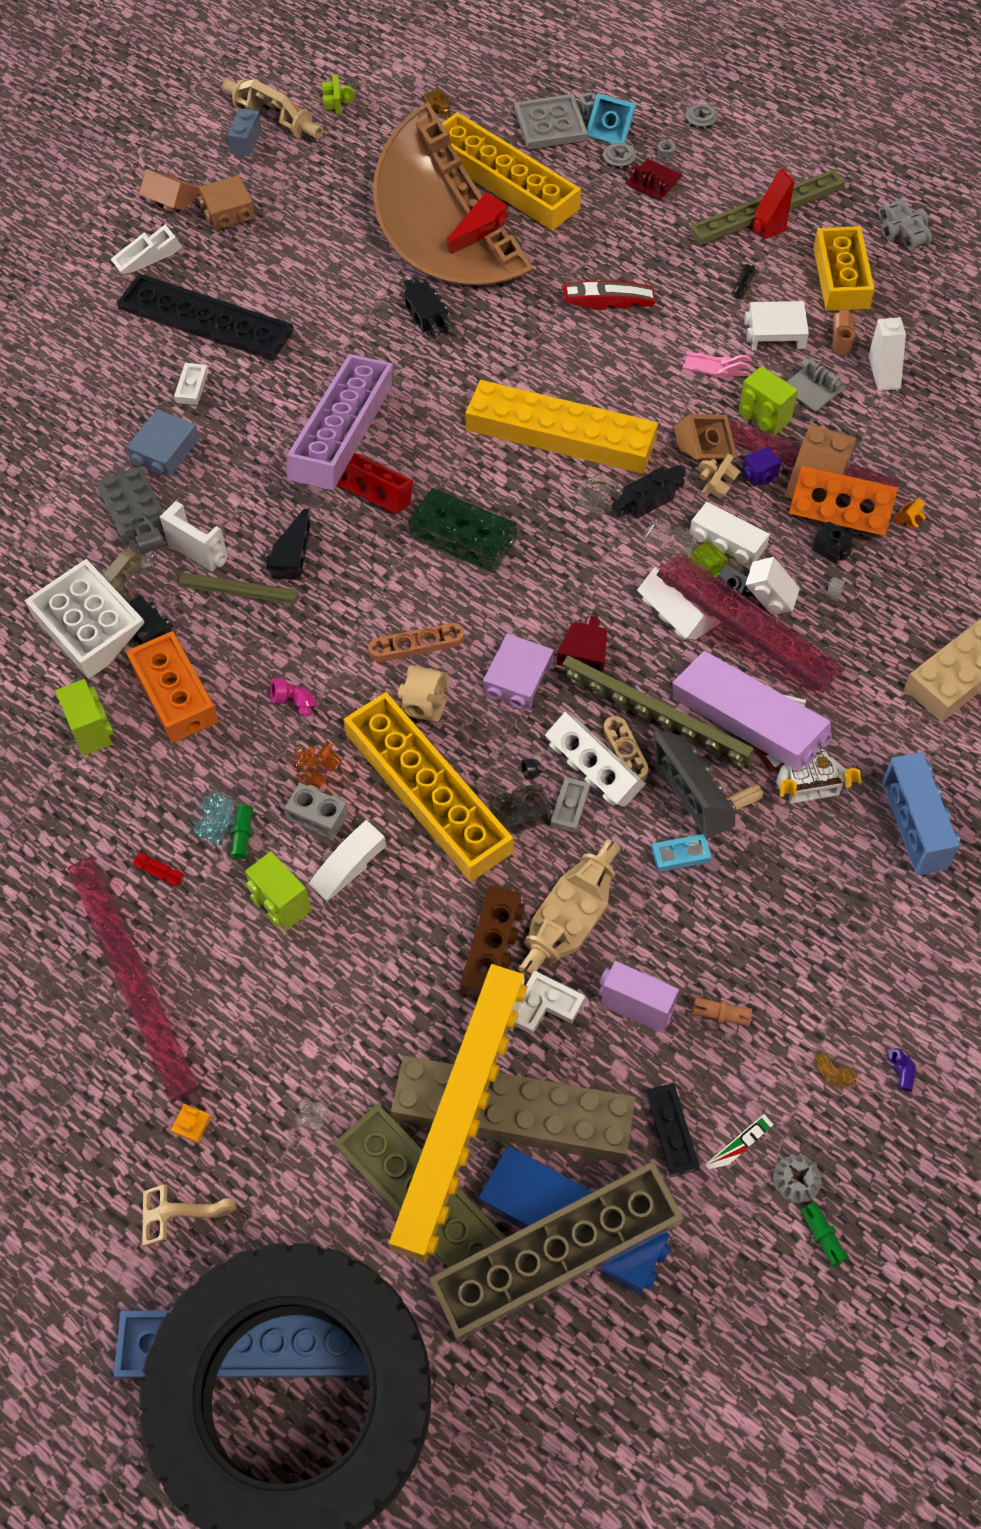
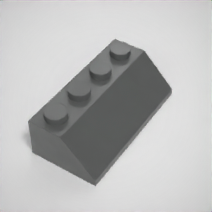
(693, 784)

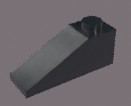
(290, 549)

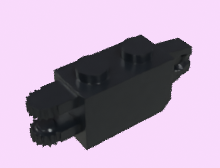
(426, 307)
(649, 492)

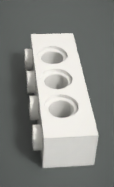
(626, 782)

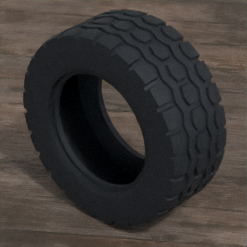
(204, 1328)

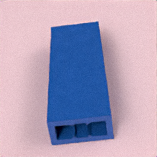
(529, 1191)

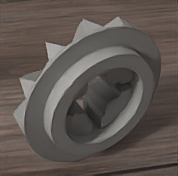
(708, 113)
(619, 149)
(796, 1191)

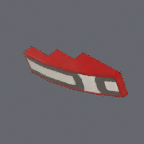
(601, 294)

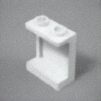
(777, 322)
(202, 548)

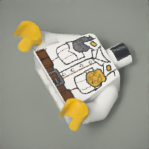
(817, 780)

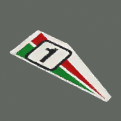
(740, 1143)

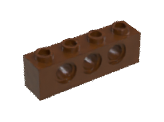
(498, 903)

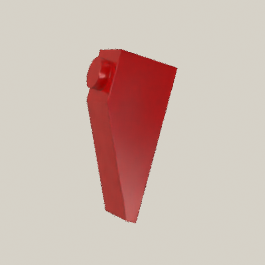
(774, 208)
(481, 220)

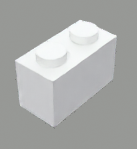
(772, 586)

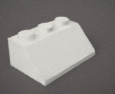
(685, 616)

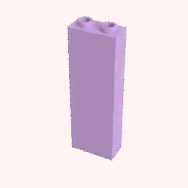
(752, 711)

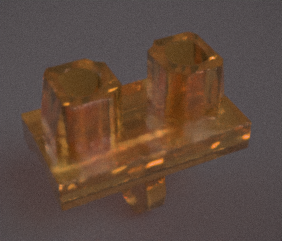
(324, 757)

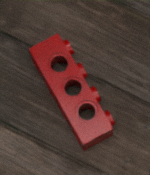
(377, 484)

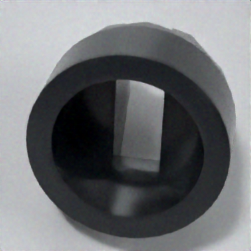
(531, 767)

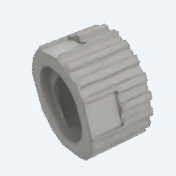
(666, 154)
(835, 589)

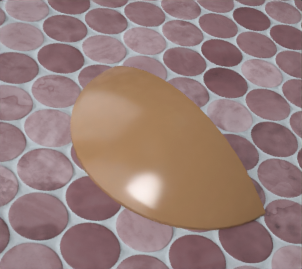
(425, 195)

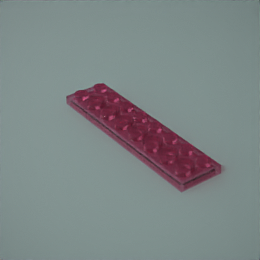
(750, 622)

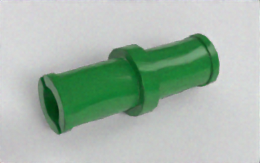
(241, 831)
(824, 1234)

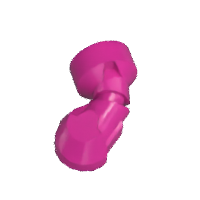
(281, 691)

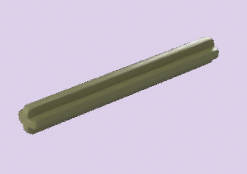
(238, 588)

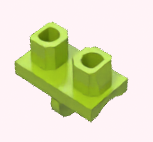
(334, 95)

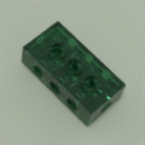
(462, 530)

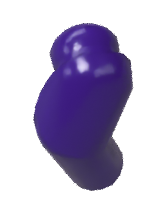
(905, 1068)

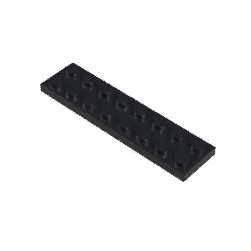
(205, 316)

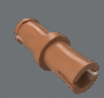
(721, 1011)

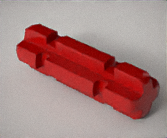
(158, 869)

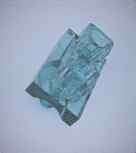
(216, 817)

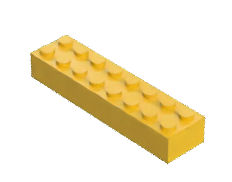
(512, 174)
(561, 426)
(429, 787)

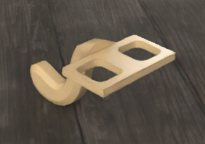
(167, 1211)

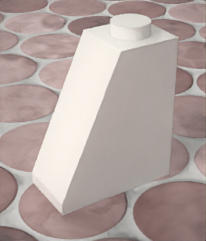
(887, 353)

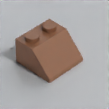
(167, 190)

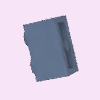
(244, 132)

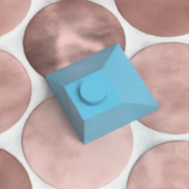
(610, 119)

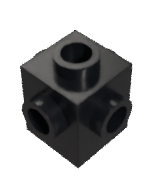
(736, 578)

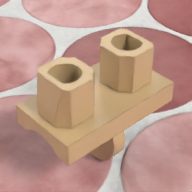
(714, 473)

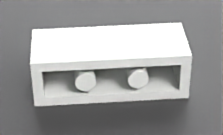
(729, 534)

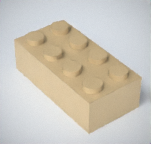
(949, 675)

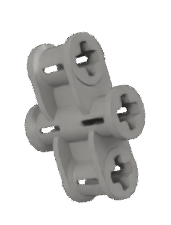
(907, 226)

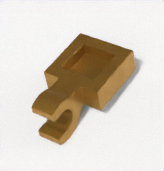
(438, 101)

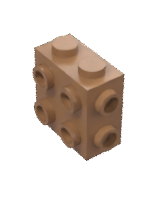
(226, 202)

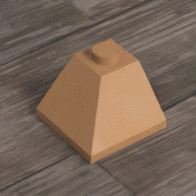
(705, 437)

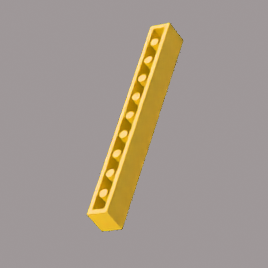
(457, 1115)

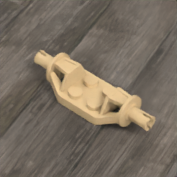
(255, 94)
(570, 910)

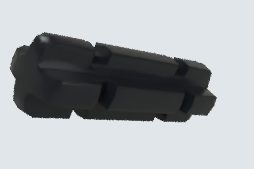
(744, 281)

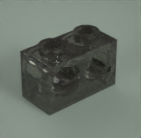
(524, 815)

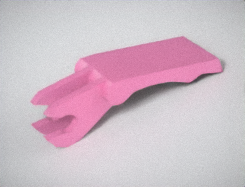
(717, 366)

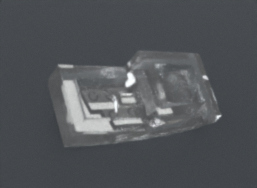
(668, 539)

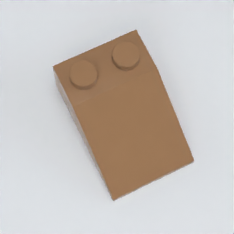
(823, 451)

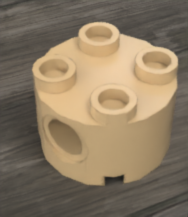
(424, 693)

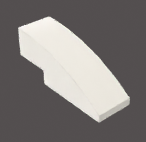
(146, 250)
(348, 860)

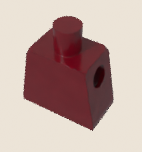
(585, 643)

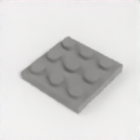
(550, 121)

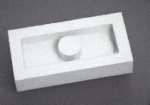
(191, 383)

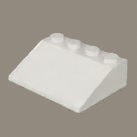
(85, 617)

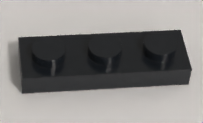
(672, 1130)

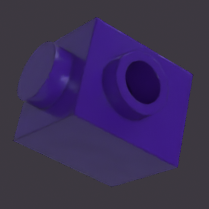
(761, 466)

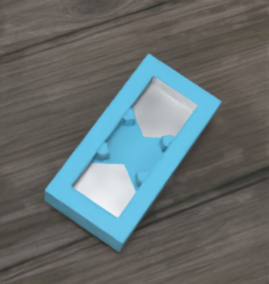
(681, 853)

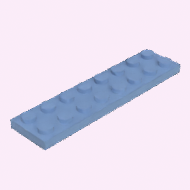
(275, 1349)

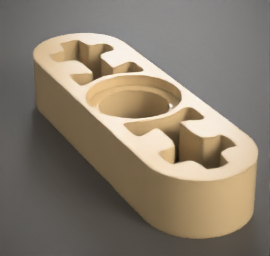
(628, 740)

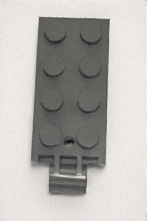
(133, 508)

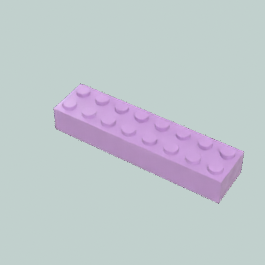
(339, 422)

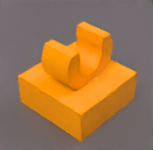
(909, 513)
(191, 1123)

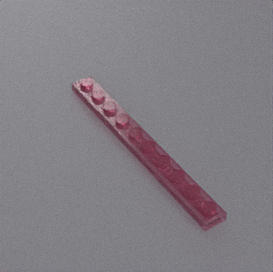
(133, 980)

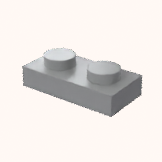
(570, 805)

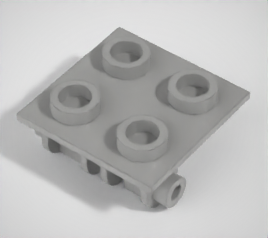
(815, 385)

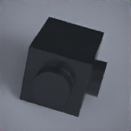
(833, 543)

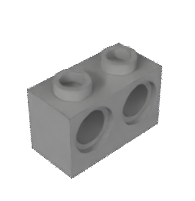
(314, 816)

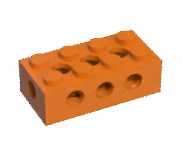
(848, 516)
(172, 687)

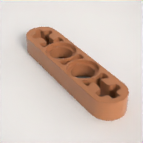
(415, 639)

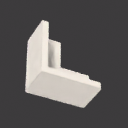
(548, 996)

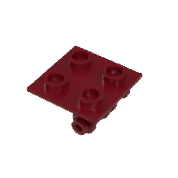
(653, 178)

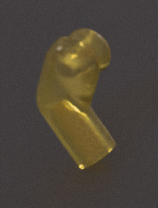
(833, 1075)

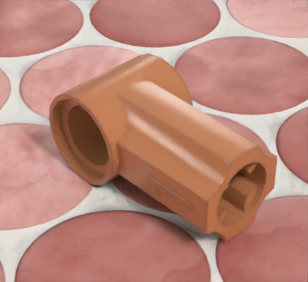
(843, 332)

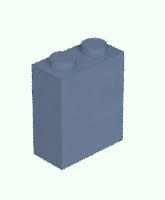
(162, 443)

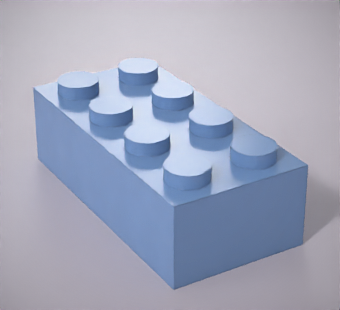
(920, 813)

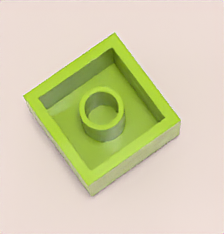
(767, 400)
(85, 716)
(277, 891)

